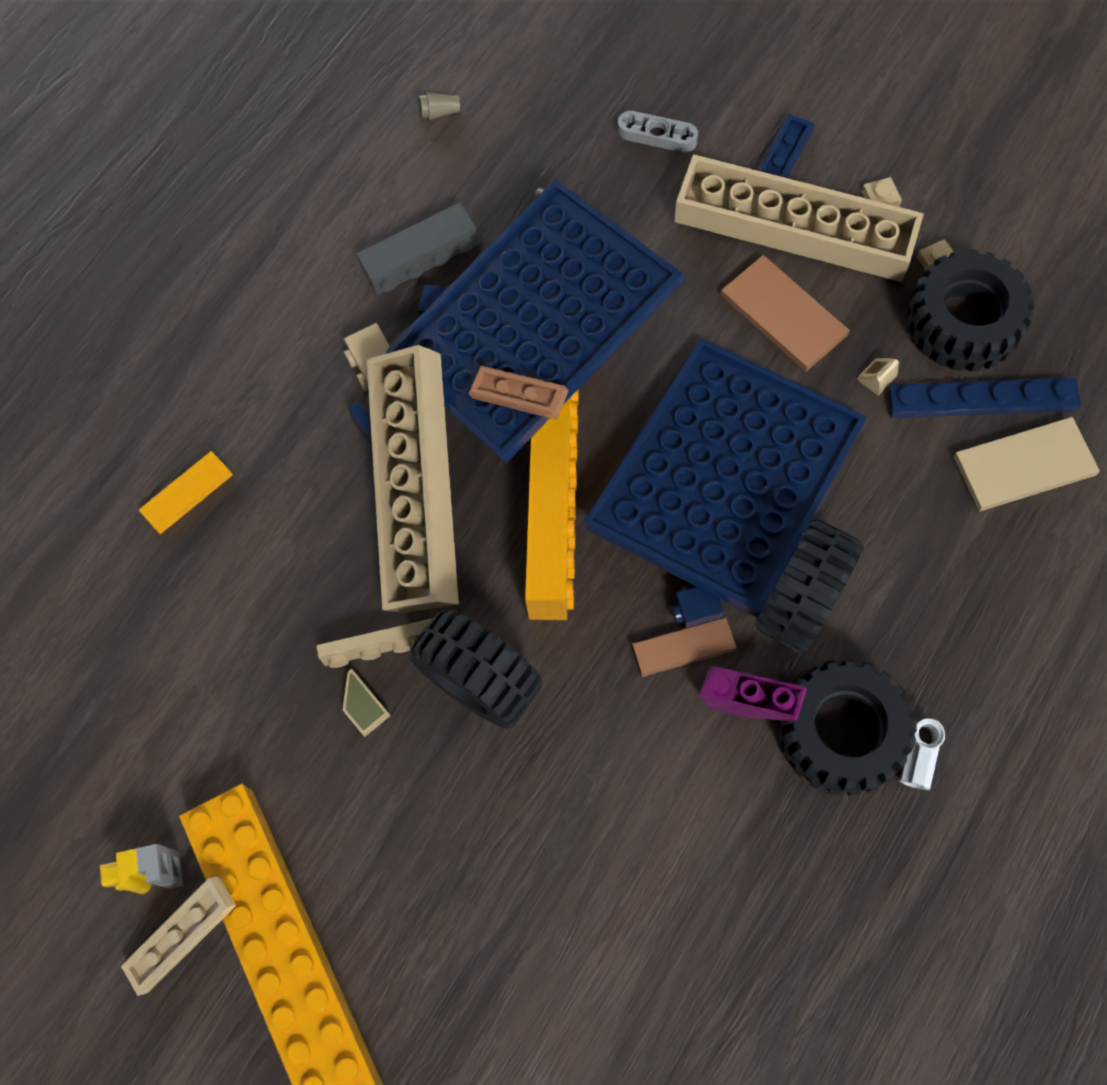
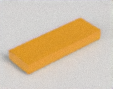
(185, 492)

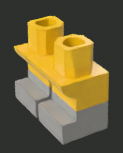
(142, 867)

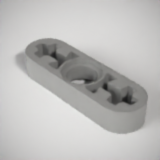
(664, 141)

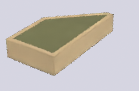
(362, 705)

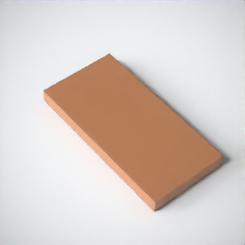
(784, 313)

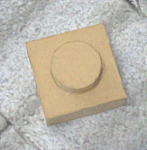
(882, 191)
(929, 254)

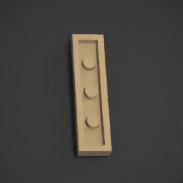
(370, 645)
(178, 935)

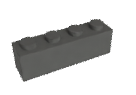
(418, 249)

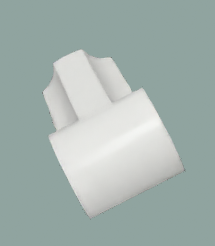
(922, 760)

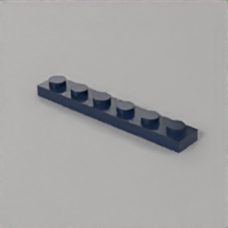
(984, 397)

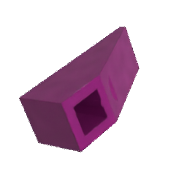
(751, 695)

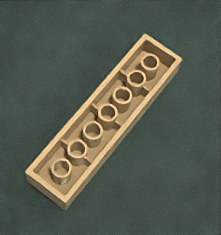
(798, 217)
(412, 481)

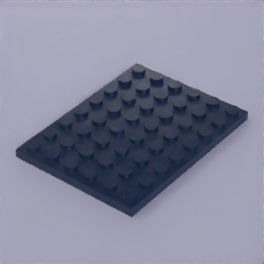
(540, 305)
(726, 476)

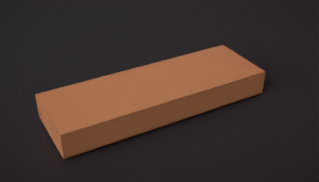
(518, 392)
(684, 647)

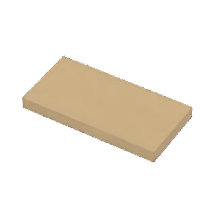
(1026, 464)

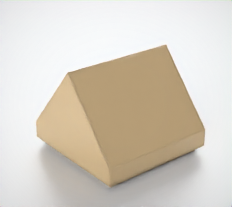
(879, 374)

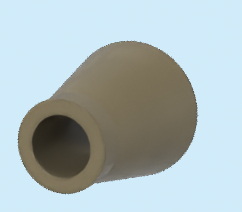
(437, 105)

